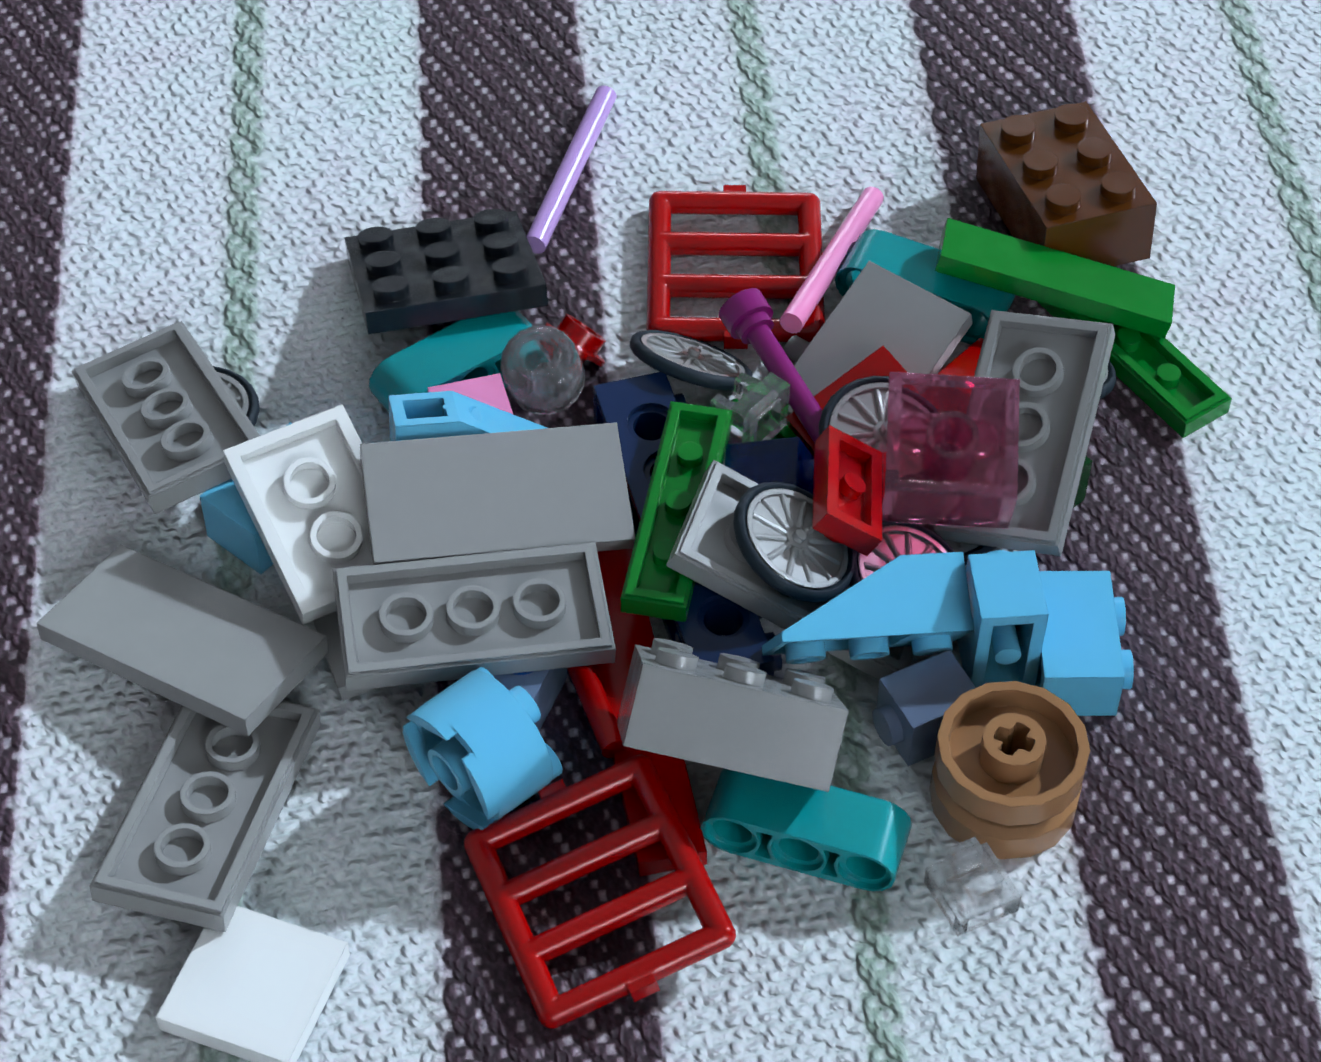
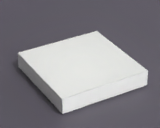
(254, 987)

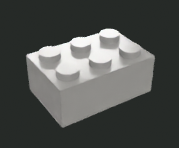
(732, 715)

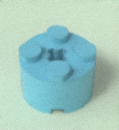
(481, 747)

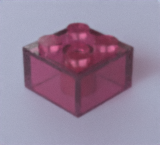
(950, 450)

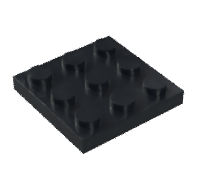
(444, 271)

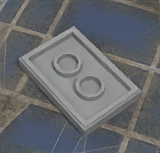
(887, 313)

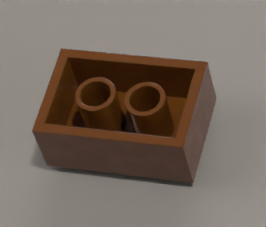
(1066, 185)

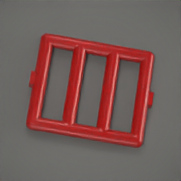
(732, 201)
(687, 880)

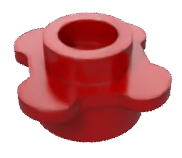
(585, 339)

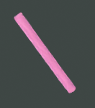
(831, 260)

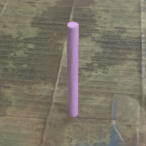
(570, 169)

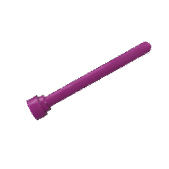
(750, 319)

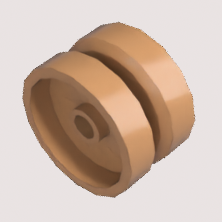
(1009, 768)

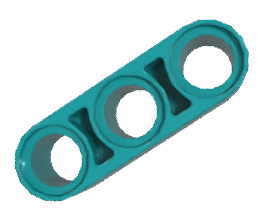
(917, 265)
(451, 355)
(808, 830)

